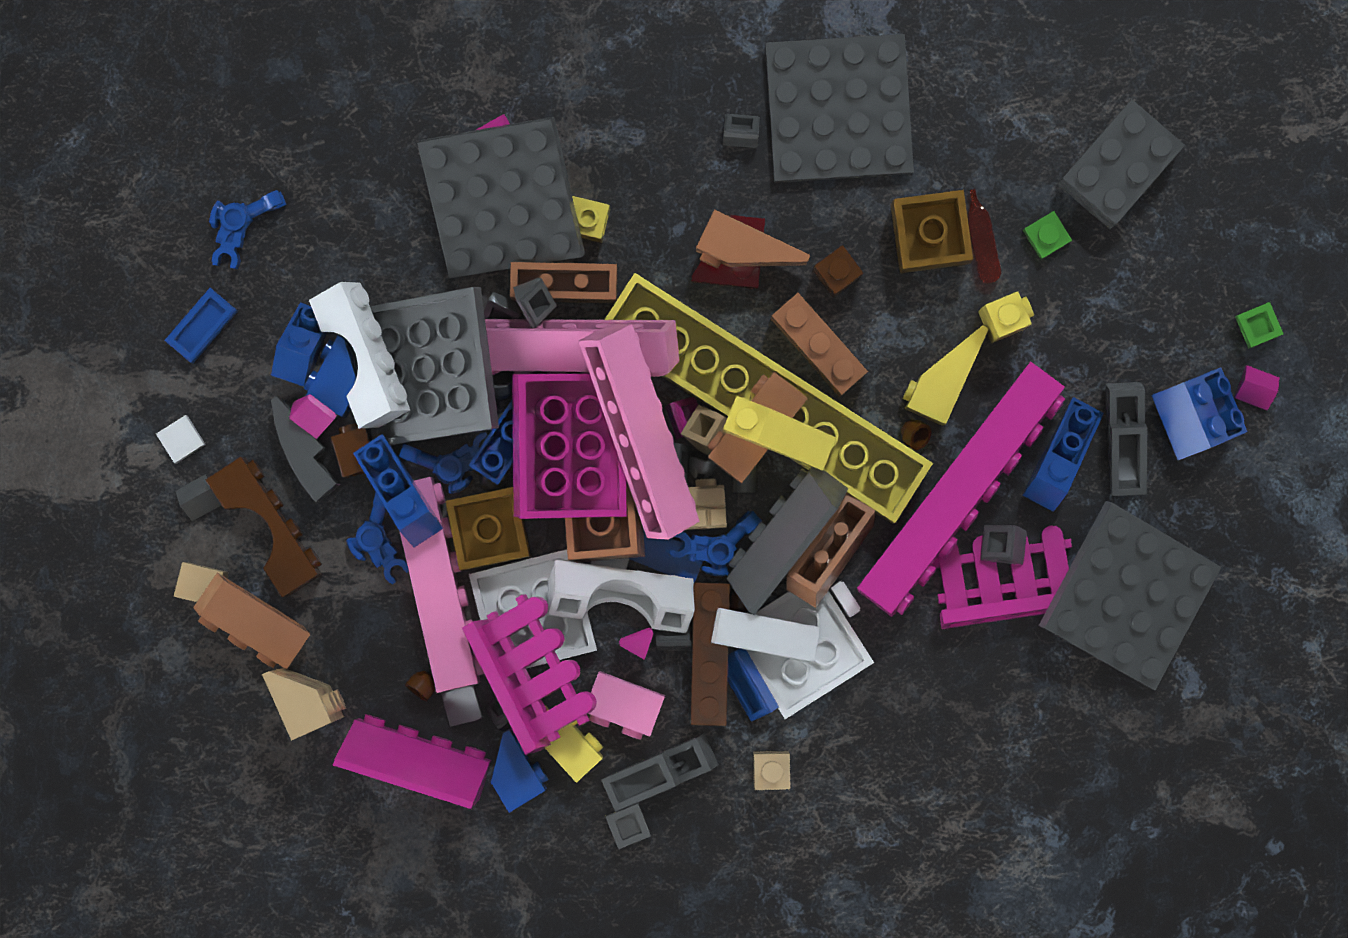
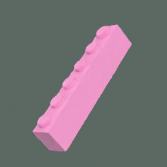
(556, 346)
(639, 430)
(441, 600)

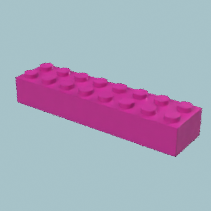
(961, 489)

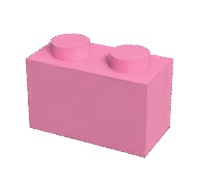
(625, 705)

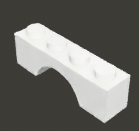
(377, 390)
(661, 598)

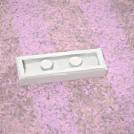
(765, 634)

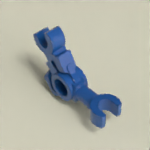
(234, 222)
(449, 467)
(373, 539)
(716, 550)

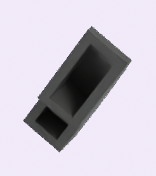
(1126, 438)
(303, 453)
(660, 772)

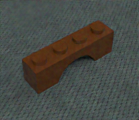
(289, 563)
(708, 658)

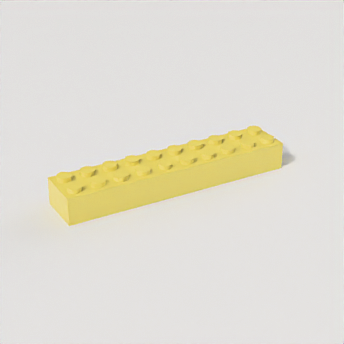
(720, 366)

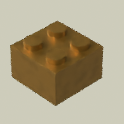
(931, 231)
(486, 529)

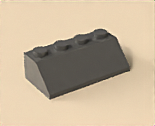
(785, 537)

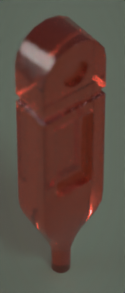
(983, 241)

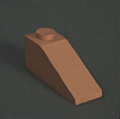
(739, 245)

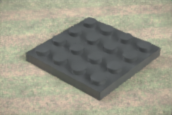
(839, 108)
(501, 197)
(441, 364)
(1130, 595)

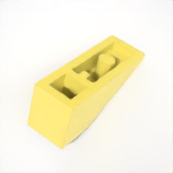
(940, 386)
(778, 433)

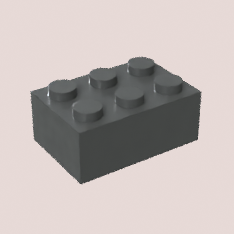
(1121, 164)

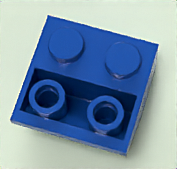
(1199, 413)

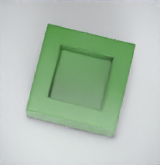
(1047, 235)
(1259, 325)

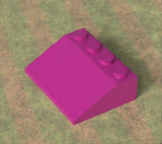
(563, 450)
(413, 761)

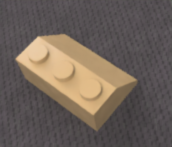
(303, 701)

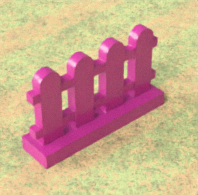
(989, 588)
(507, 673)

